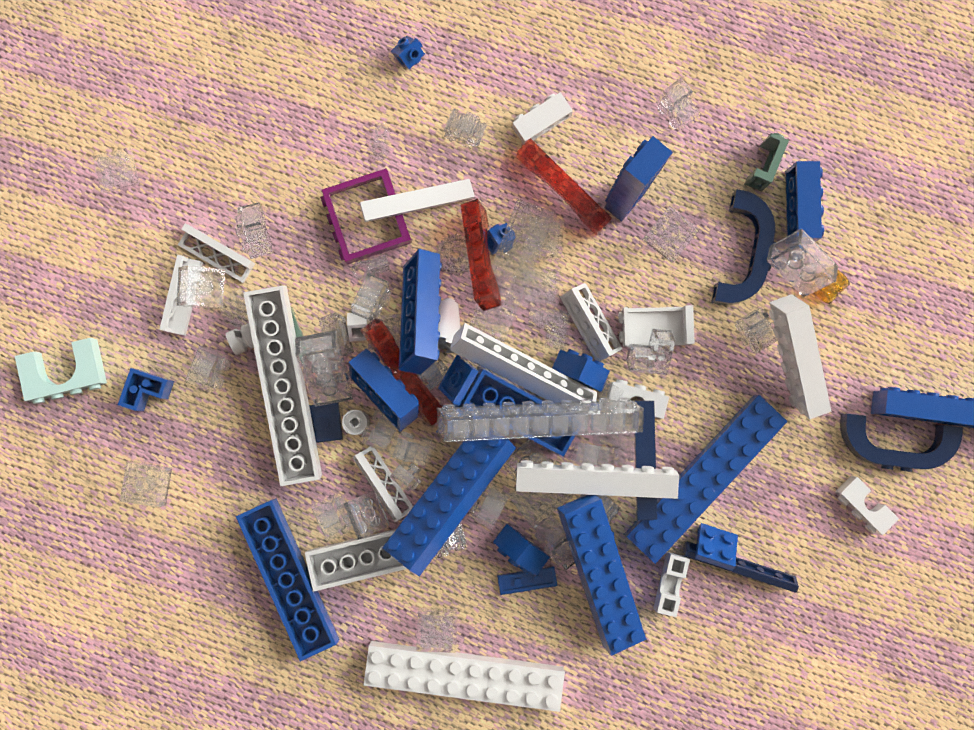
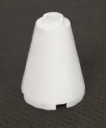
(449, 323)

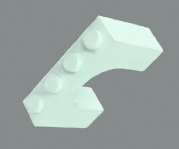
(37, 385)

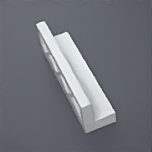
(241, 260)
(175, 317)
(589, 324)
(377, 485)

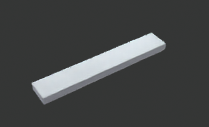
(416, 200)

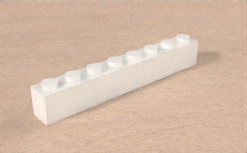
(517, 366)
(597, 480)

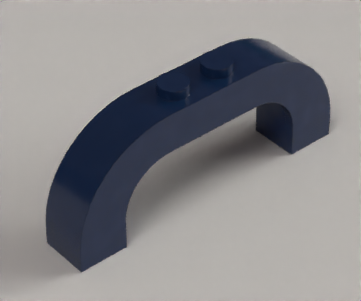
(764, 224)
(944, 447)

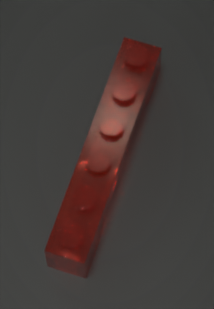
(581, 203)
(483, 280)
(388, 351)

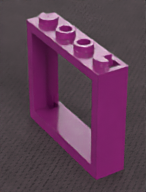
(338, 235)

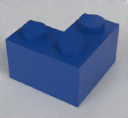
(581, 369)
(141, 385)
(520, 550)

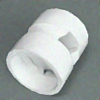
(240, 339)
(355, 422)

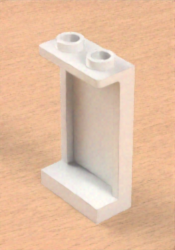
(639, 322)

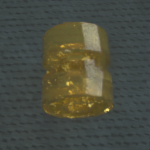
(830, 292)

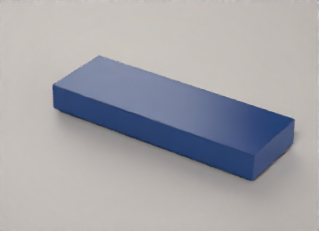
(521, 582)

